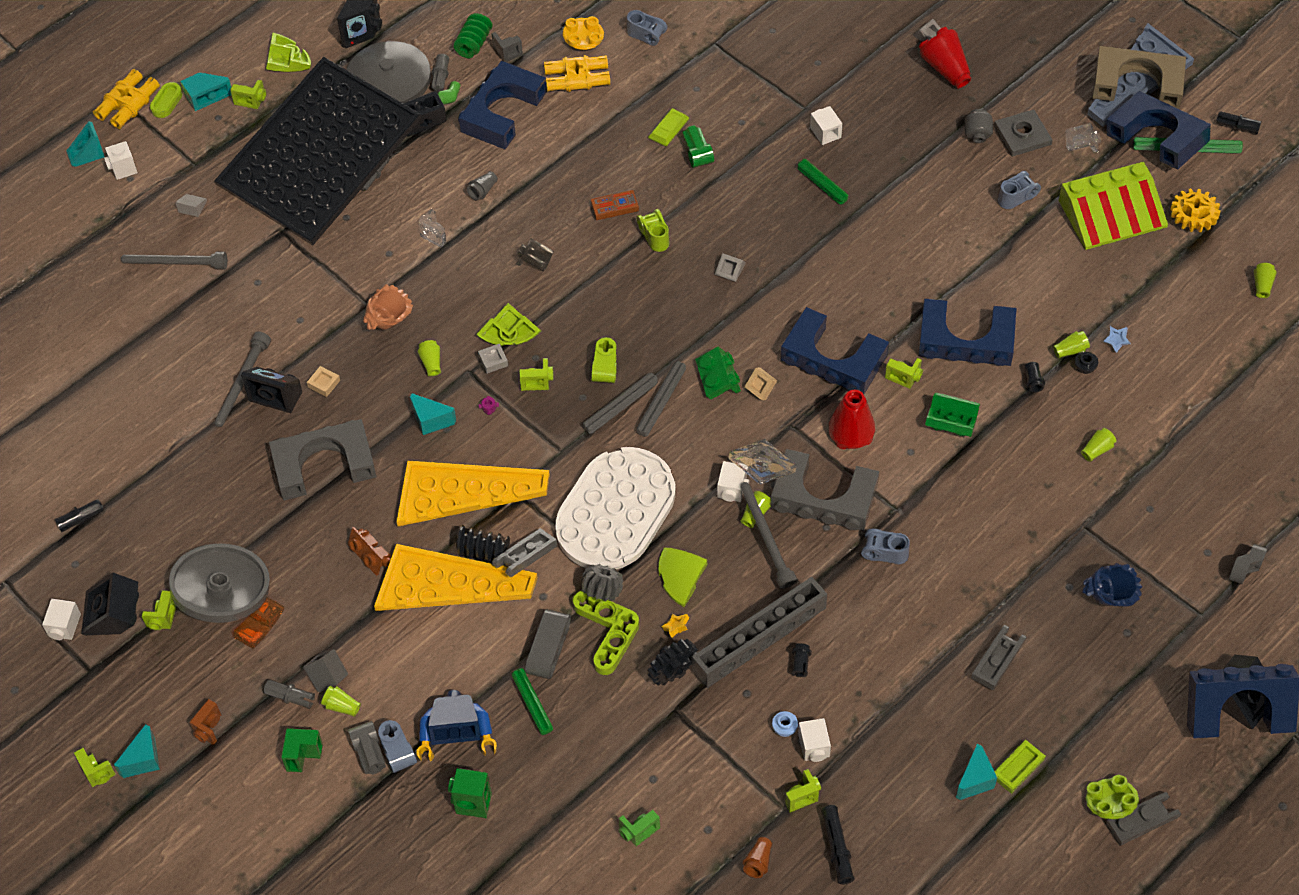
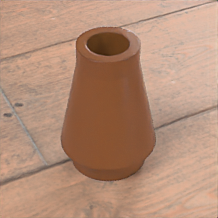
(757, 860)

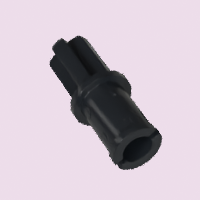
(1238, 122)
(78, 515)

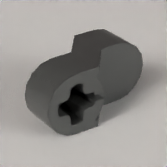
(1248, 564)

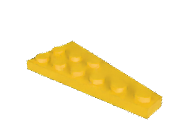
(452, 489)
(438, 579)

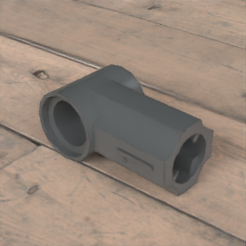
(366, 744)

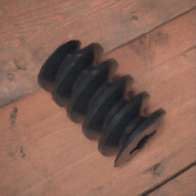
(480, 546)

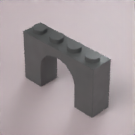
(292, 452)
(847, 511)

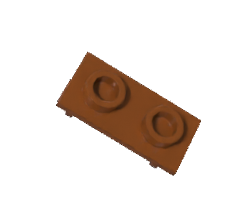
(362, 544)

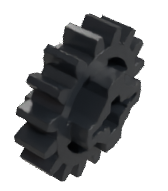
(672, 662)

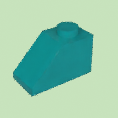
(205, 89)

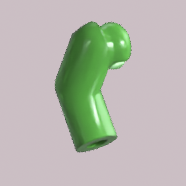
(450, 95)

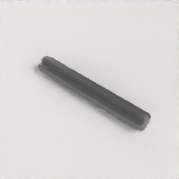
(661, 398)
(620, 403)

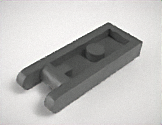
(526, 552)
(997, 659)
(1142, 820)

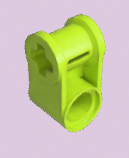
(654, 230)
(604, 361)

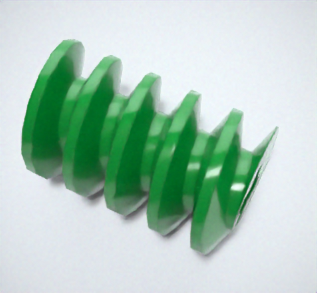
(472, 35)

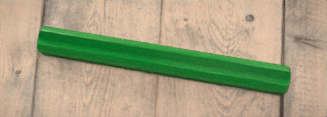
(1212, 146)

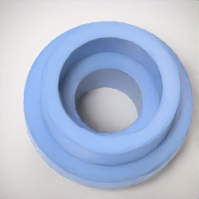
(785, 730)

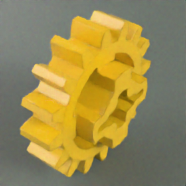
(1195, 210)

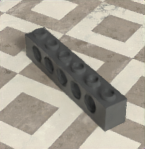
(759, 632)

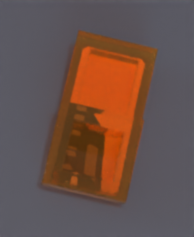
(259, 623)

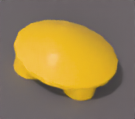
(583, 32)

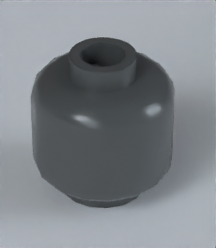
(978, 125)

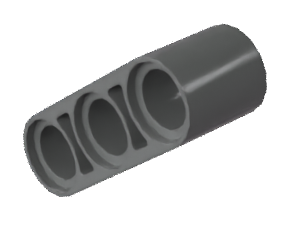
(548, 644)

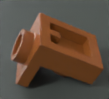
(205, 719)

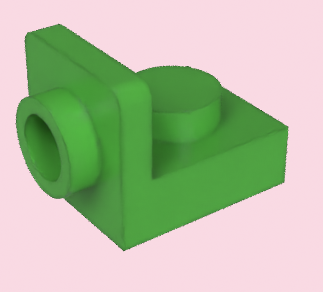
(643, 827)

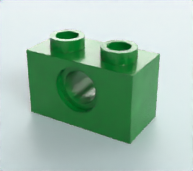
(470, 793)

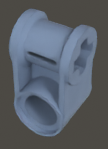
(644, 27)
(1017, 190)
(884, 546)
(397, 749)

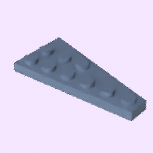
(1130, 83)

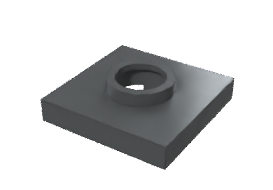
(1018, 142)

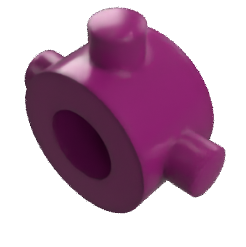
(488, 405)

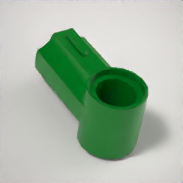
(698, 150)

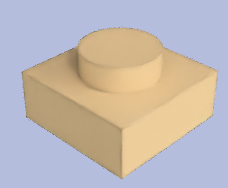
(323, 381)
(760, 383)

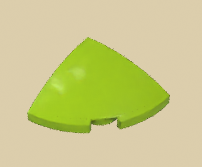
(286, 56)
(508, 328)
(680, 573)

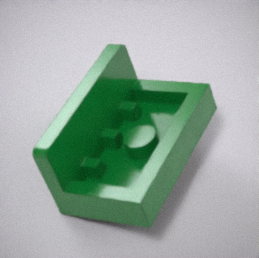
(717, 372)
(952, 414)

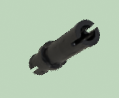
(839, 854)

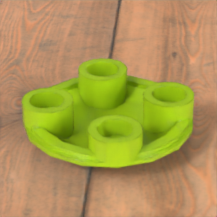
(1112, 797)

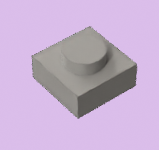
(493, 358)

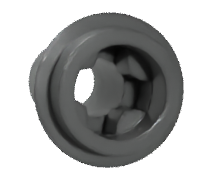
(481, 186)

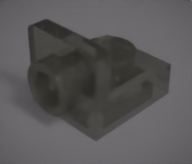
(534, 254)

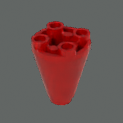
(947, 57)
(852, 422)

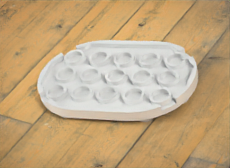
(615, 508)

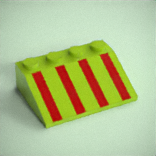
(1113, 205)

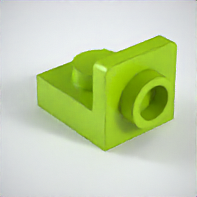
(248, 96)
(902, 373)
(536, 378)
(163, 614)
(95, 773)
(802, 796)

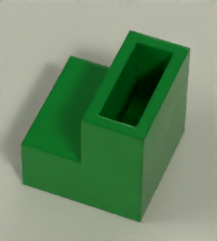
(300, 745)

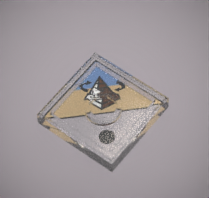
(762, 461)

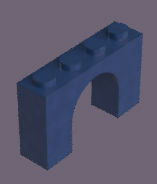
(503, 82)
(1145, 111)
(940, 343)
(852, 373)
(1213, 687)

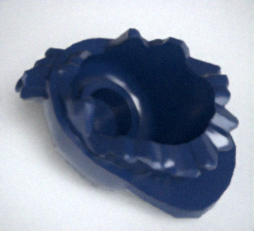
(1114, 586)

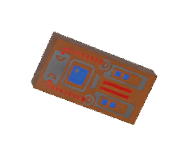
(614, 205)

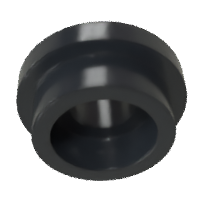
(1086, 367)

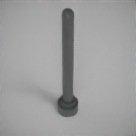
(217, 260)
(260, 342)
(785, 577)

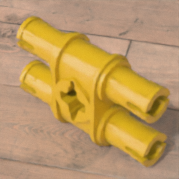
(574, 81)
(126, 99)

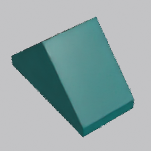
(85, 147)
(432, 414)
(139, 756)
(978, 775)

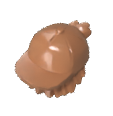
(387, 308)

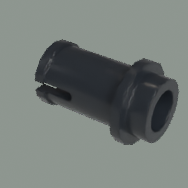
(1035, 381)
(801, 656)

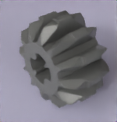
(602, 582)

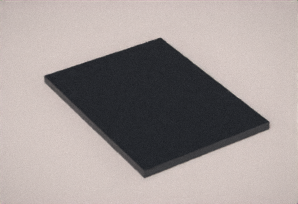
(318, 150)

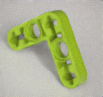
(616, 625)

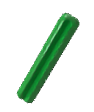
(823, 181)
(532, 701)

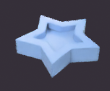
(1117, 338)

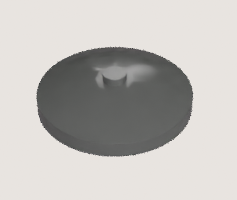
(394, 69)
(219, 583)

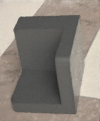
(507, 48)
(326, 670)

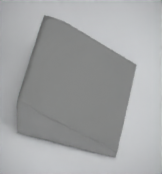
(927, 31)
(191, 205)
(729, 267)

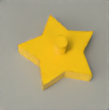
(676, 624)

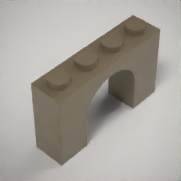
(1163, 68)

